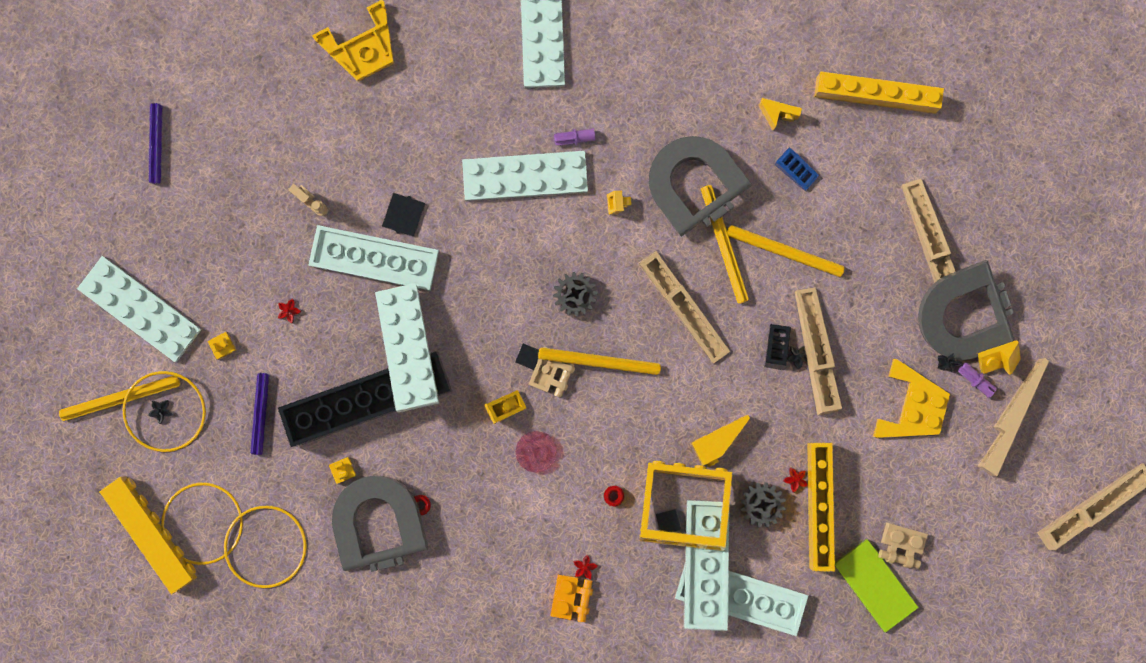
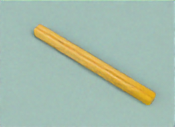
(726, 250)
(785, 251)
(599, 361)
(118, 398)

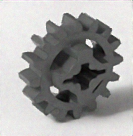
(571, 286)
(760, 495)

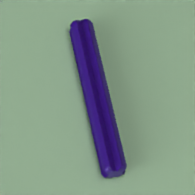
(155, 143)
(259, 414)

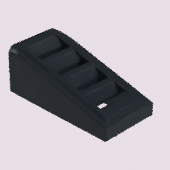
(777, 364)

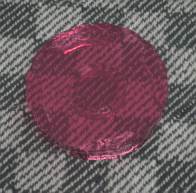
(539, 446)

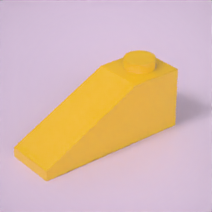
(716, 443)

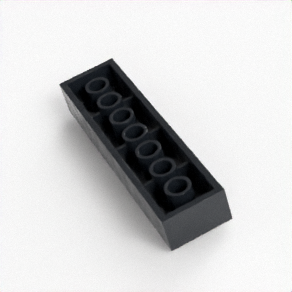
(347, 405)

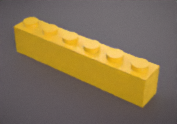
(878, 92)
(820, 506)
(148, 534)

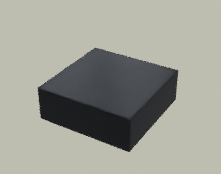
(527, 356)
(668, 521)

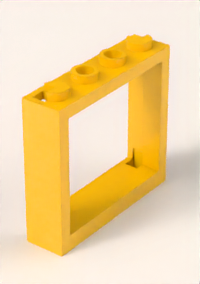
(685, 539)

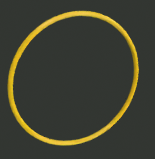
(157, 449)
(233, 499)
(304, 545)

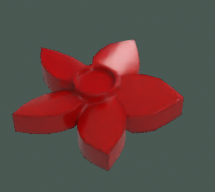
(288, 310)
(795, 479)
(584, 567)

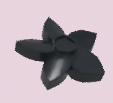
(798, 356)
(947, 363)
(160, 410)

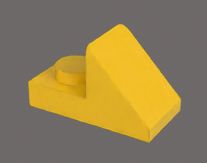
(774, 109)
(1003, 356)
(505, 406)

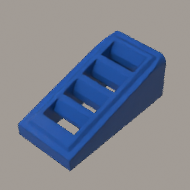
(802, 164)

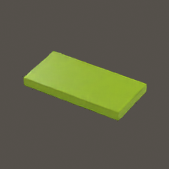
(875, 585)

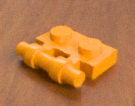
(564, 598)

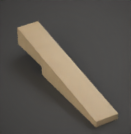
(928, 230)
(684, 306)
(818, 352)
(1011, 420)
(1094, 508)

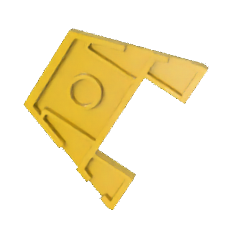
(366, 52)
(922, 409)

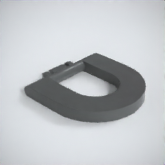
(719, 162)
(954, 285)
(346, 529)

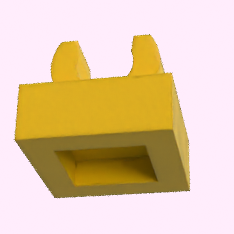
(617, 202)
(222, 345)
(342, 470)

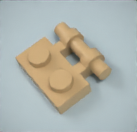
(306, 197)
(544, 373)
(903, 538)

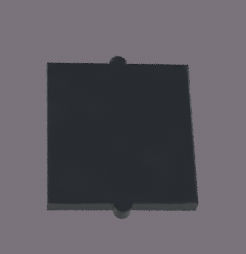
(403, 214)

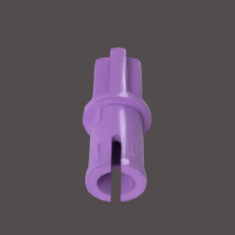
(574, 137)
(977, 380)

